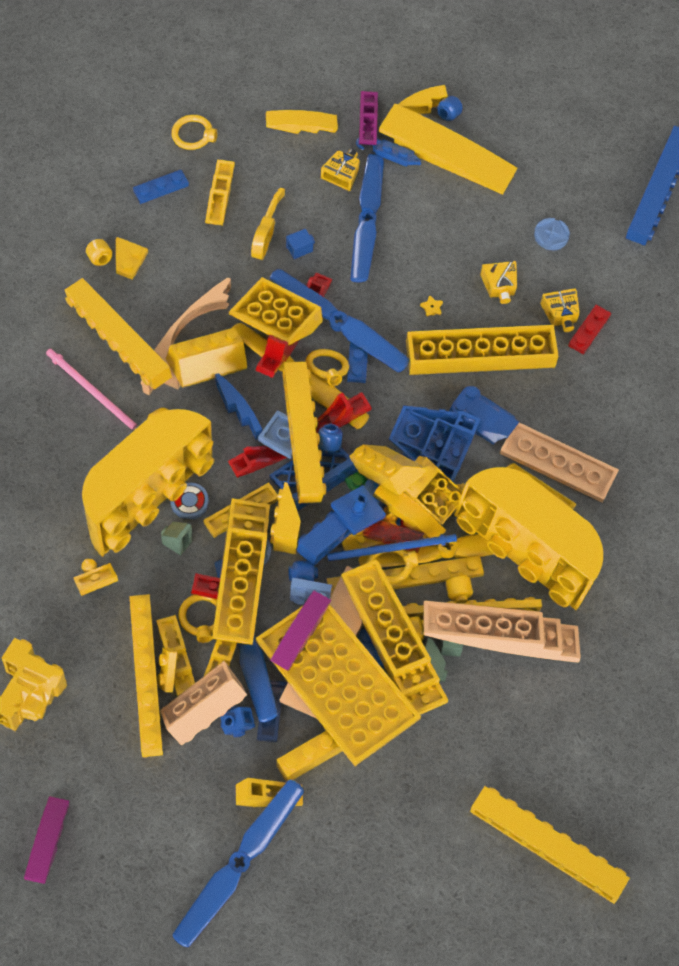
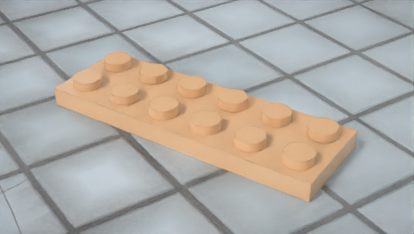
(559, 462)

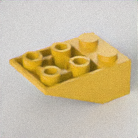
(435, 491)
(286, 526)

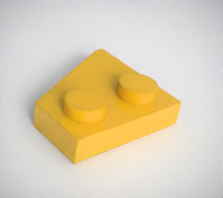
(129, 257)

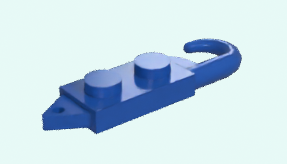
(393, 152)

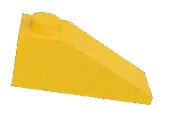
(258, 792)

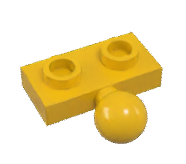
(94, 577)

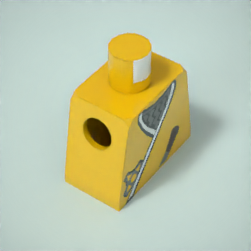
(500, 280)

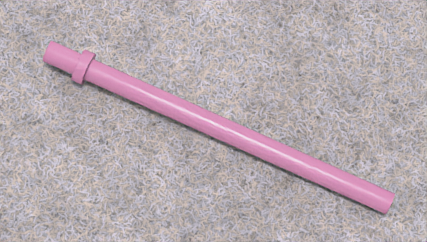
(58, 359)

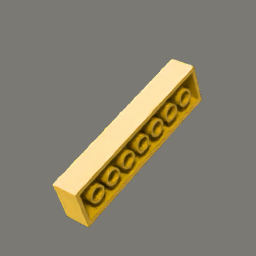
(481, 349)

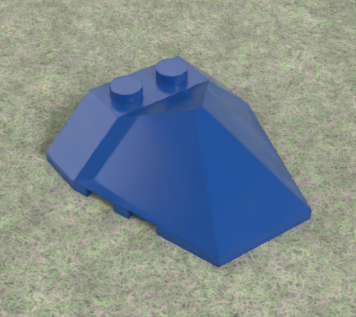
(435, 435)

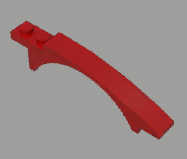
(279, 351)
(339, 413)

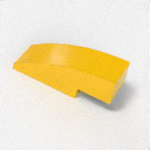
(425, 100)

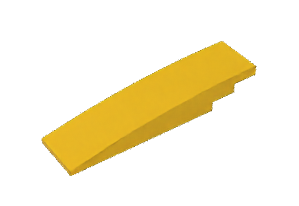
(447, 149)
(241, 572)
(394, 636)

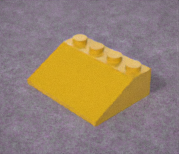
(278, 312)

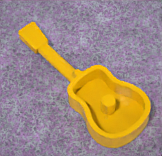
(266, 228)

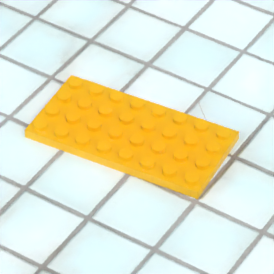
(344, 686)

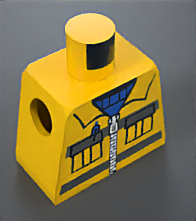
(341, 169)
(561, 308)

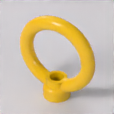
(210, 133)
(333, 376)
(410, 560)
(204, 632)

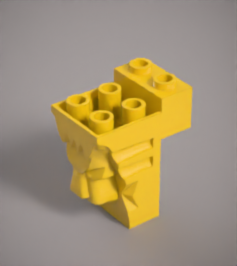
(31, 687)

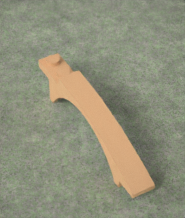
(213, 300)

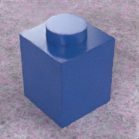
(300, 243)

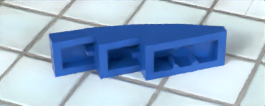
(236, 403)

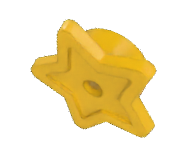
(431, 302)

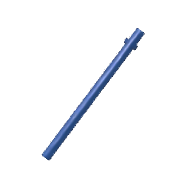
(442, 539)

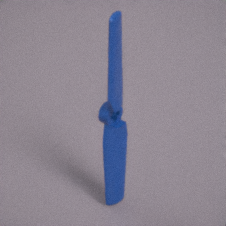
(366, 231)
(352, 328)
(255, 675)
(225, 880)

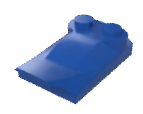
(495, 421)

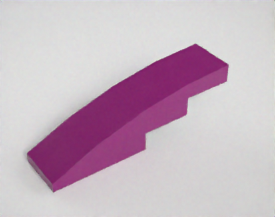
(368, 118)
(301, 630)
(46, 840)

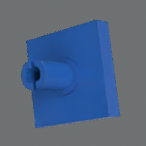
(358, 510)

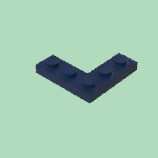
(269, 730)

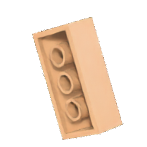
(202, 703)

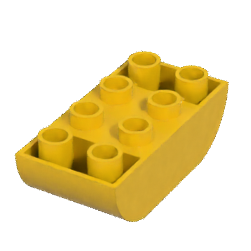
(144, 473)
(533, 531)

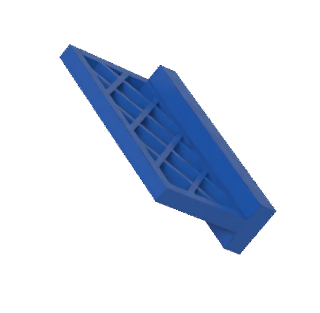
(331, 478)

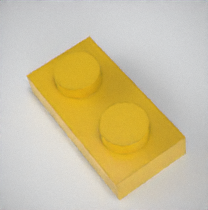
(167, 672)

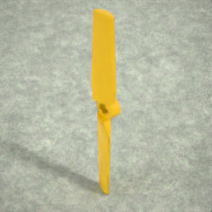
(322, 391)
(464, 547)

